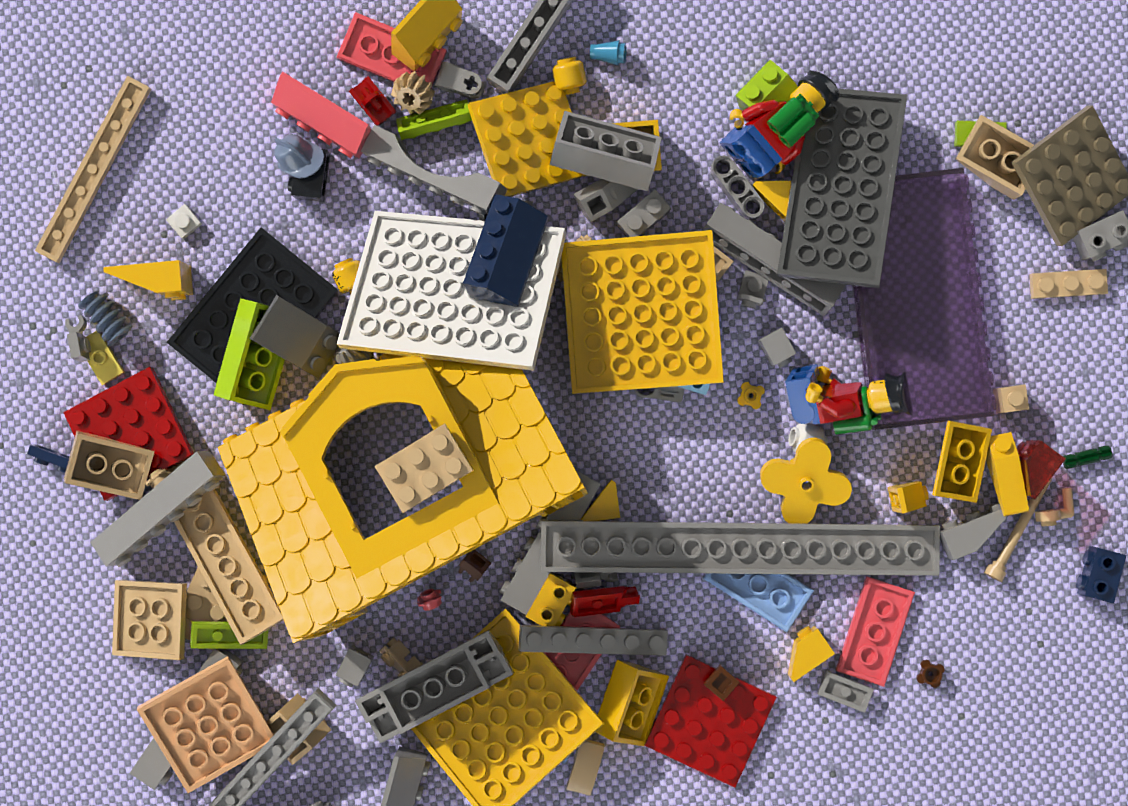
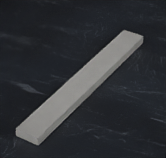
(276, 750)

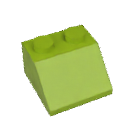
(766, 85)

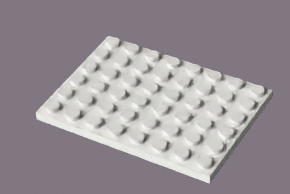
(415, 301)

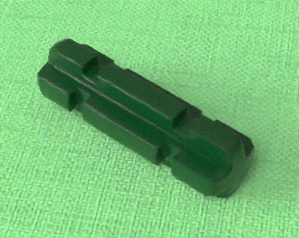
(1087, 457)

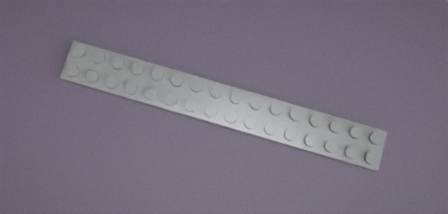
(739, 548)

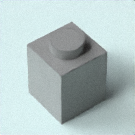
(777, 348)
(354, 666)

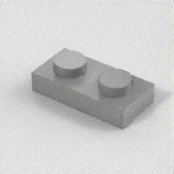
(845, 691)

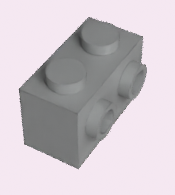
(1102, 236)

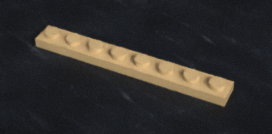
(93, 169)

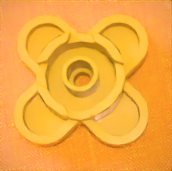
(810, 465)

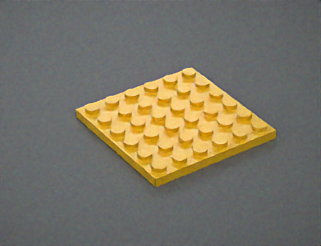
(642, 312)
(514, 730)

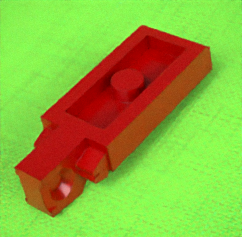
(602, 600)

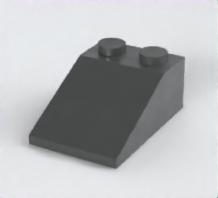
(296, 336)

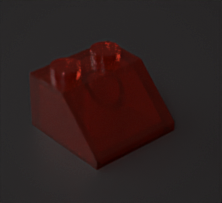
(1037, 465)

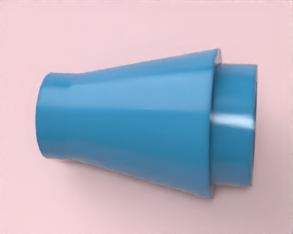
(609, 52)

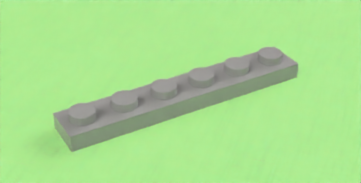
(592, 640)

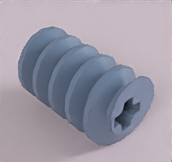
(104, 317)

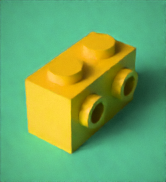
(551, 601)

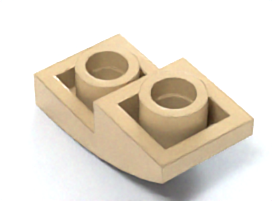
(585, 767)

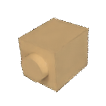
(1011, 398)

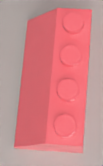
(320, 115)

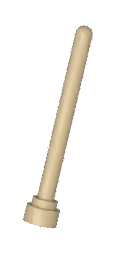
(997, 568)

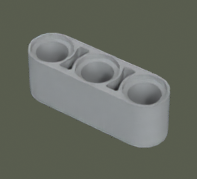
(736, 176)

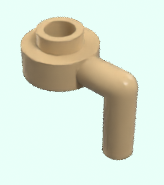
(1049, 517)

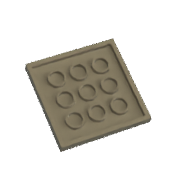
(1073, 175)

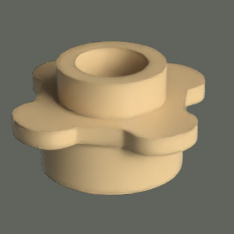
(156, 477)

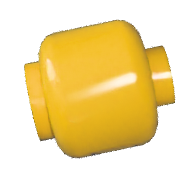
(569, 75)
(345, 275)

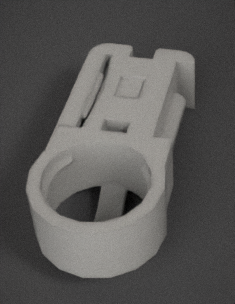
(671, 393)

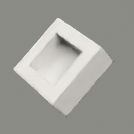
(184, 221)

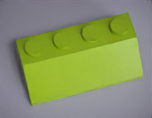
(248, 369)

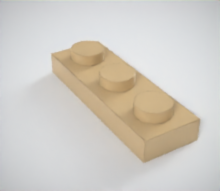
(1068, 283)

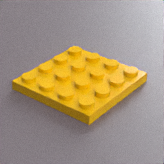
(520, 136)

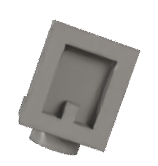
(752, 289)

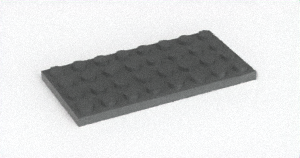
(844, 191)

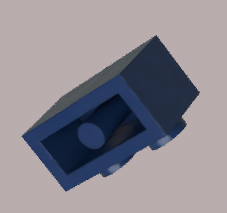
(1100, 574)

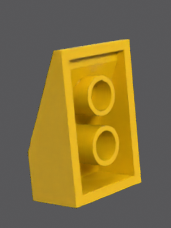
(167, 278)

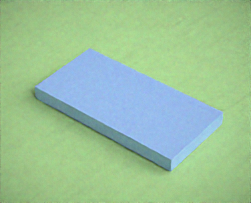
(772, 596)

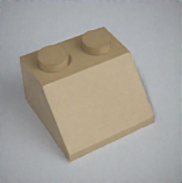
(283, 716)

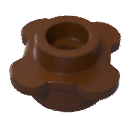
(936, 677)

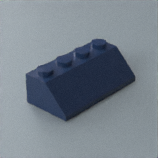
(505, 251)

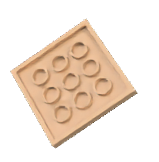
(206, 724)

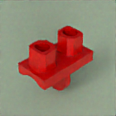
(372, 101)

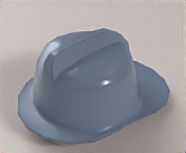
(298, 156)

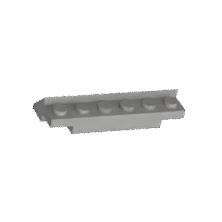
(435, 686)

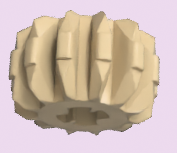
(412, 92)

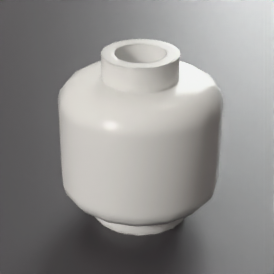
(803, 432)

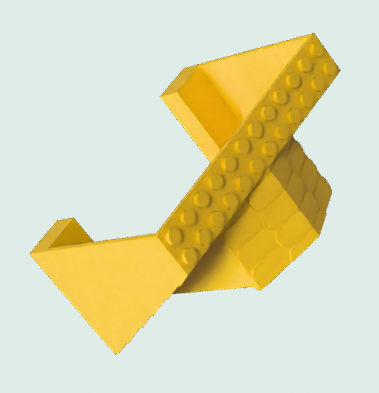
(303, 527)

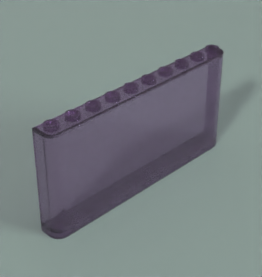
(928, 305)

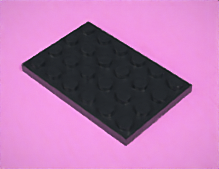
(256, 275)

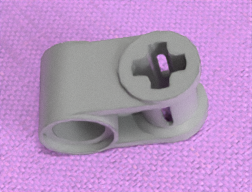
(455, 80)

